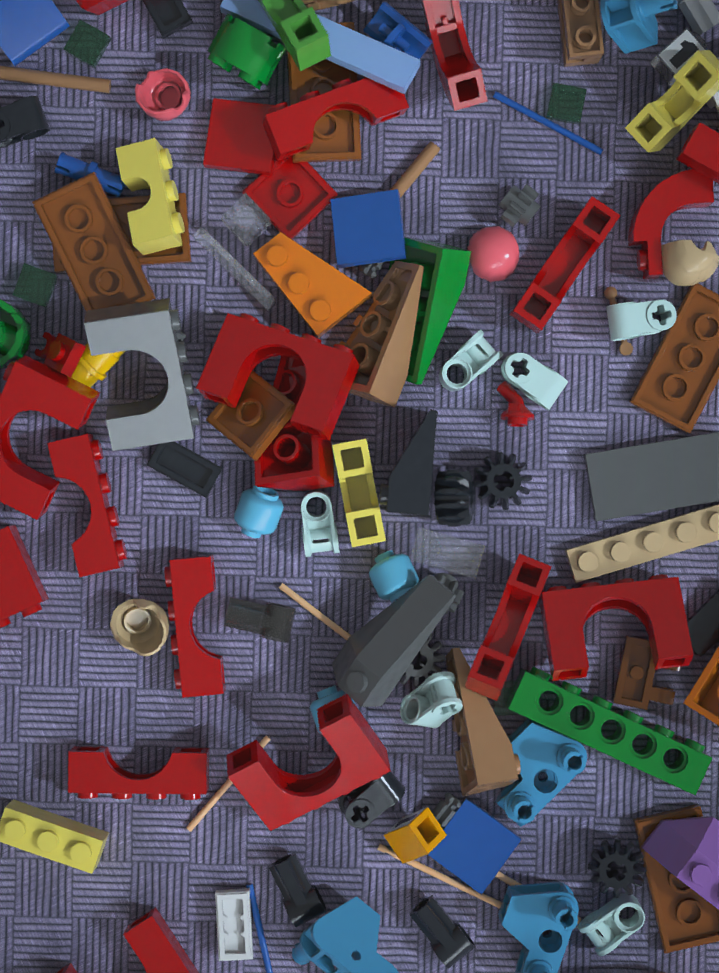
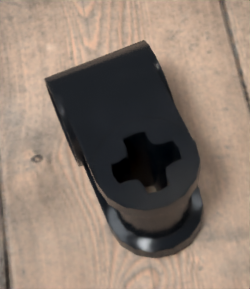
(22, 121)
(371, 799)

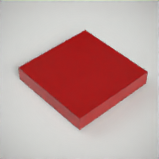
(238, 138)
(291, 195)

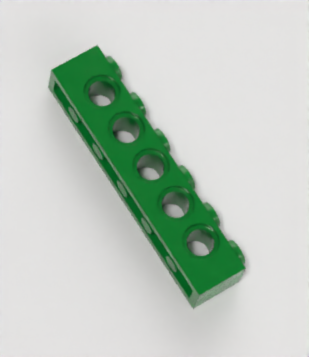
(684, 773)

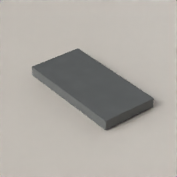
(654, 476)

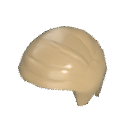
(687, 264)
(140, 626)

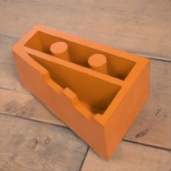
(310, 284)

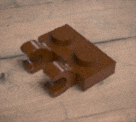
(636, 676)

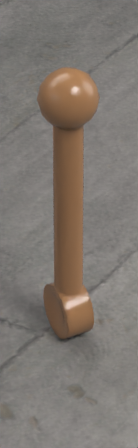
(611, 293)

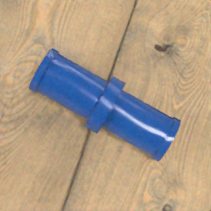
(77, 169)

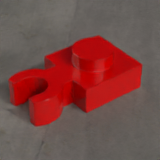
(61, 353)

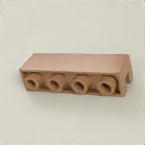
(580, 32)

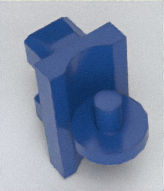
(397, 32)

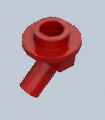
(517, 413)

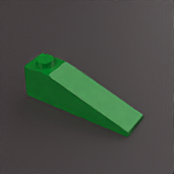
(440, 289)

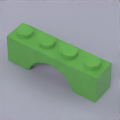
(299, 31)

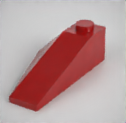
(294, 457)

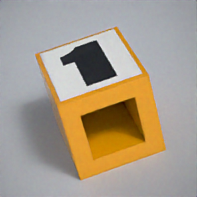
(415, 835)

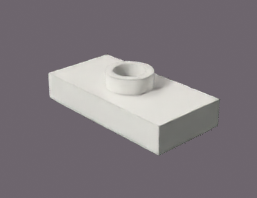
(234, 924)

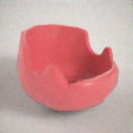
(163, 94)
(493, 253)

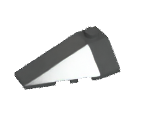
(387, 645)

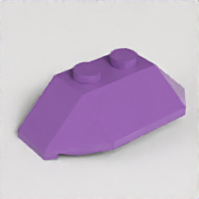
(689, 852)

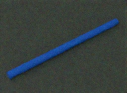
(548, 123)
(258, 924)

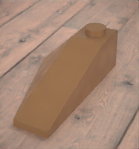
(386, 335)
(485, 750)

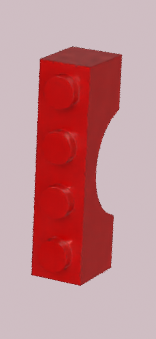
(292, 126)
(564, 264)
(78, 461)
(508, 627)
(199, 669)
(95, 771)

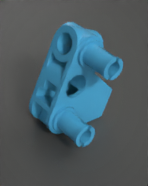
(633, 22)
(540, 751)
(531, 911)
(344, 939)

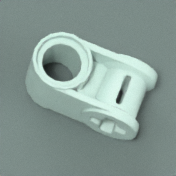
(635, 319)
(473, 359)
(539, 381)
(319, 526)
(431, 701)
(611, 925)

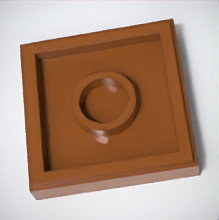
(257, 417)

